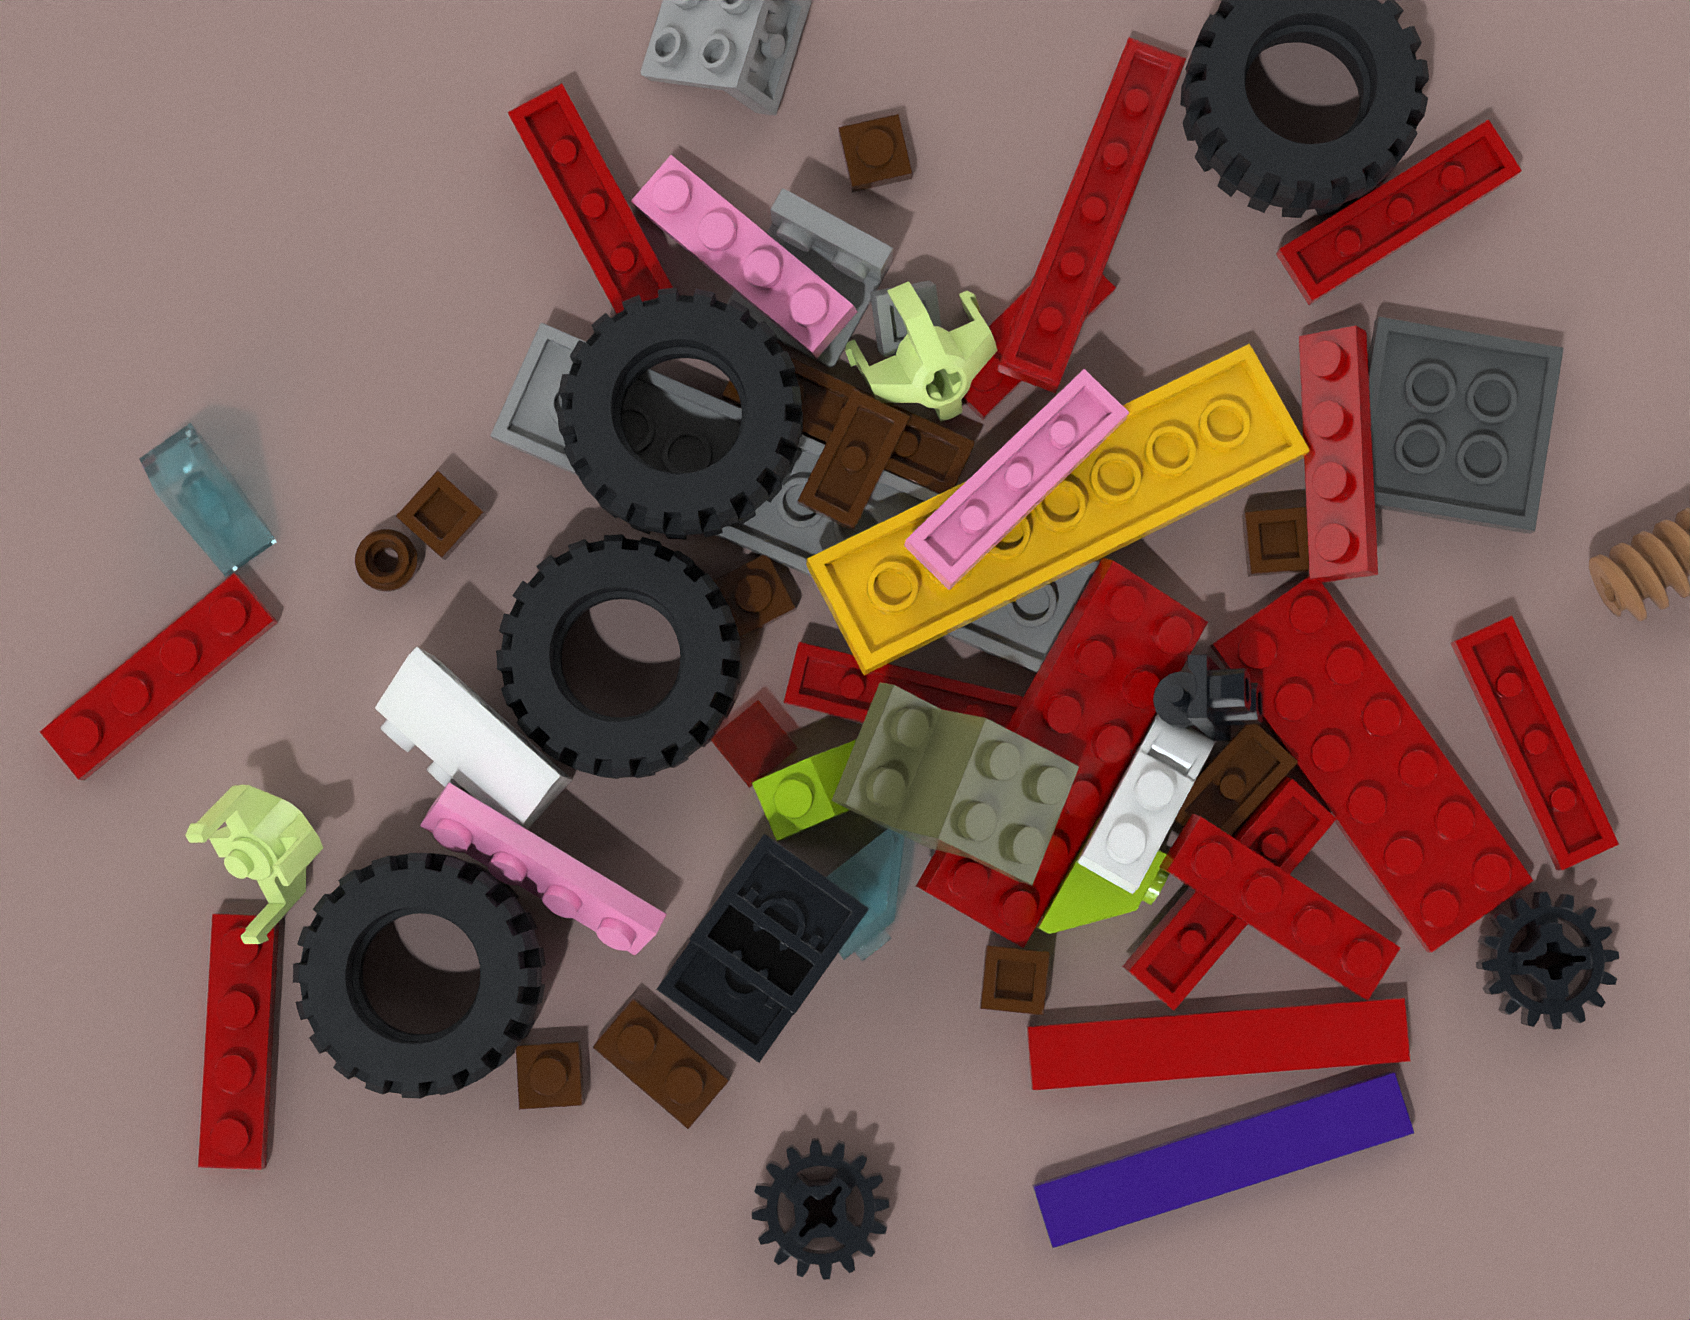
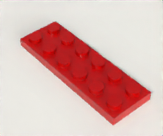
(1091, 709)
(1373, 764)

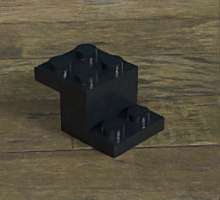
(762, 948)

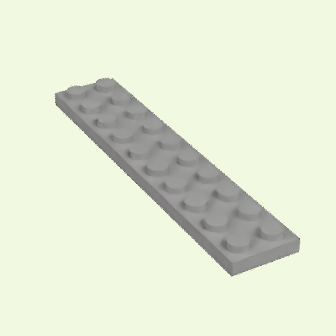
(690, 430)

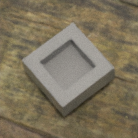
(888, 322)

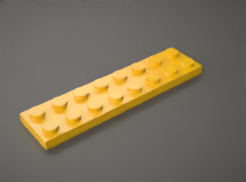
(1161, 464)

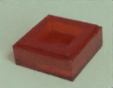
(754, 743)

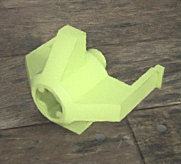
(930, 362)
(263, 842)

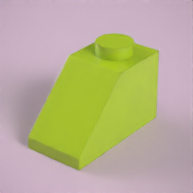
(803, 792)
(1088, 897)

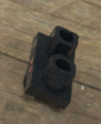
(1209, 698)

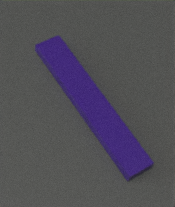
(1223, 1159)

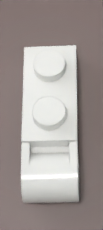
(1145, 803)

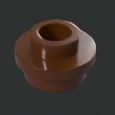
(373, 546)

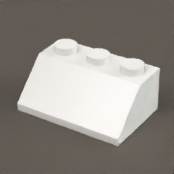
(468, 740)

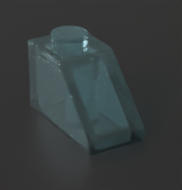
(206, 500)
(873, 880)

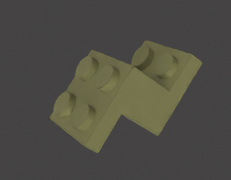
(955, 783)

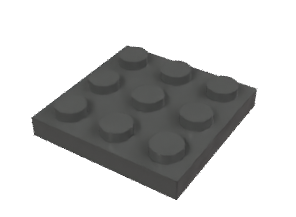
(1460, 423)

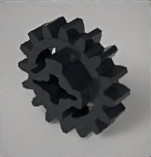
(1552, 984)
(842, 1227)

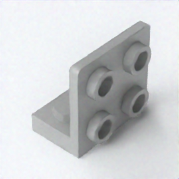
(728, 47)
(835, 252)

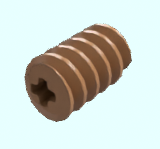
(1645, 568)

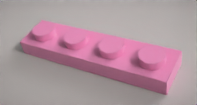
(744, 256)
(1016, 479)
(542, 869)

